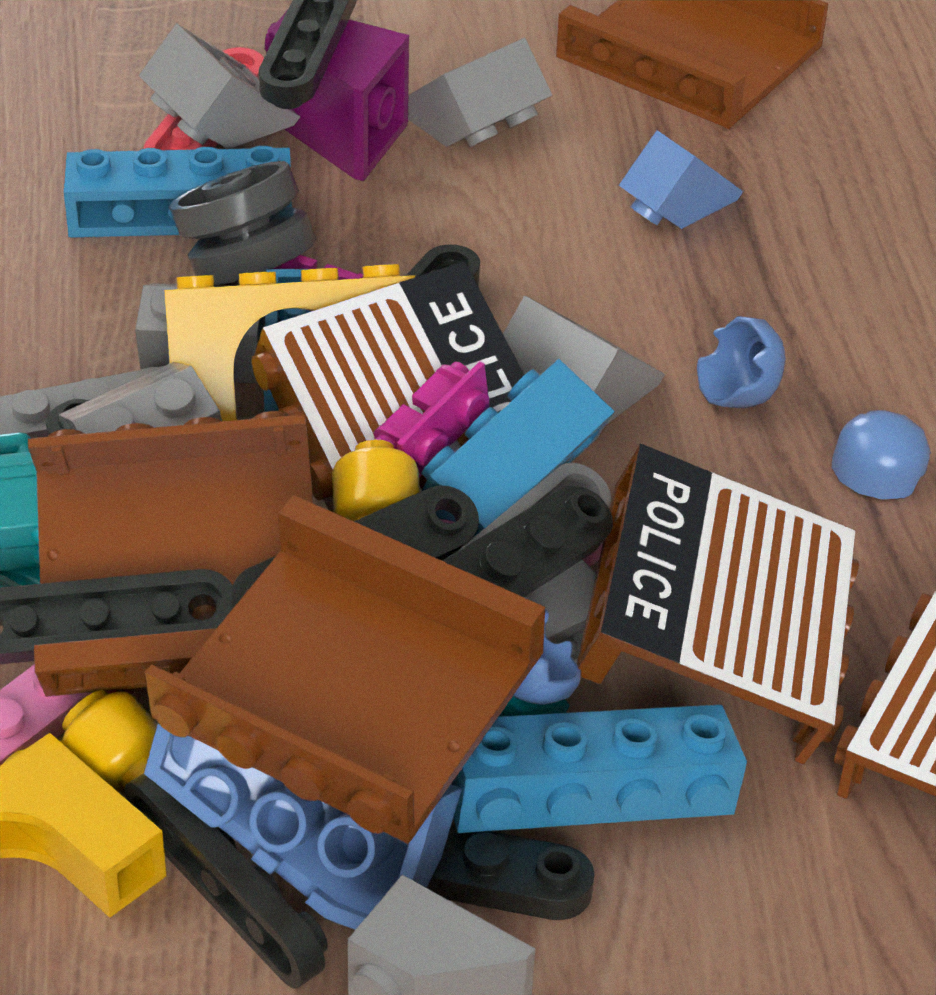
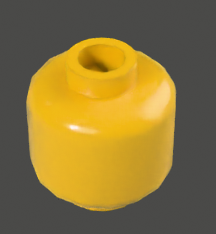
(372, 479)
(110, 735)

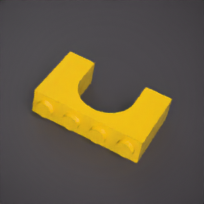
(211, 321)
(78, 825)

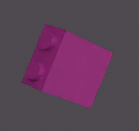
(359, 99)

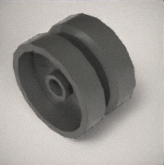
(243, 222)

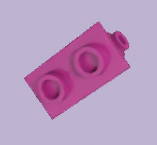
(451, 404)

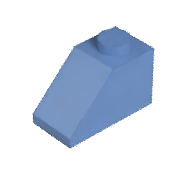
(675, 184)

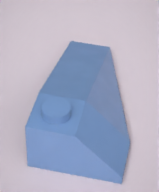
(303, 841)

